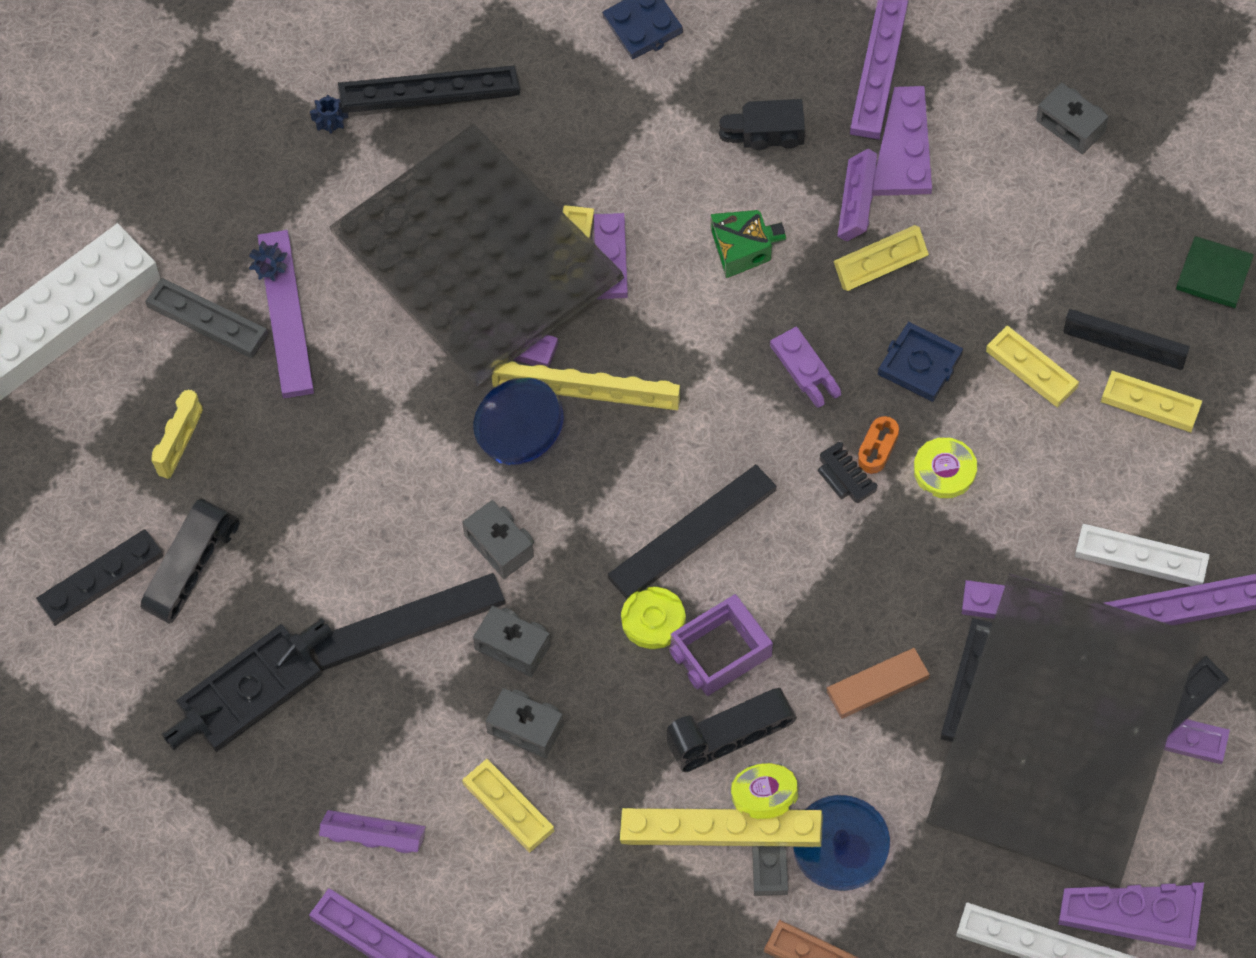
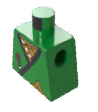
(743, 240)

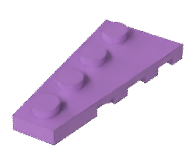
(904, 151)
(1148, 914)

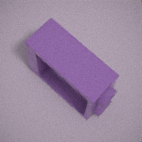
(747, 627)

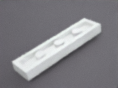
(1142, 555)

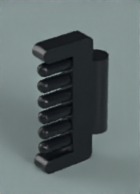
(840, 479)

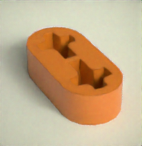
(884, 447)

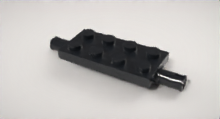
(249, 687)

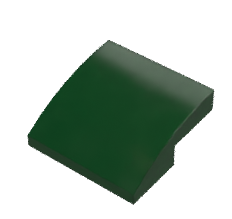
(1214, 272)

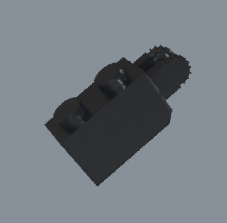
(765, 124)

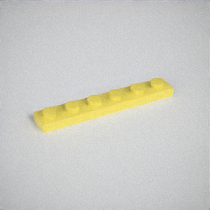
(595, 386)
(720, 828)

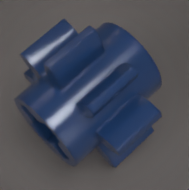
(328, 114)
(274, 254)

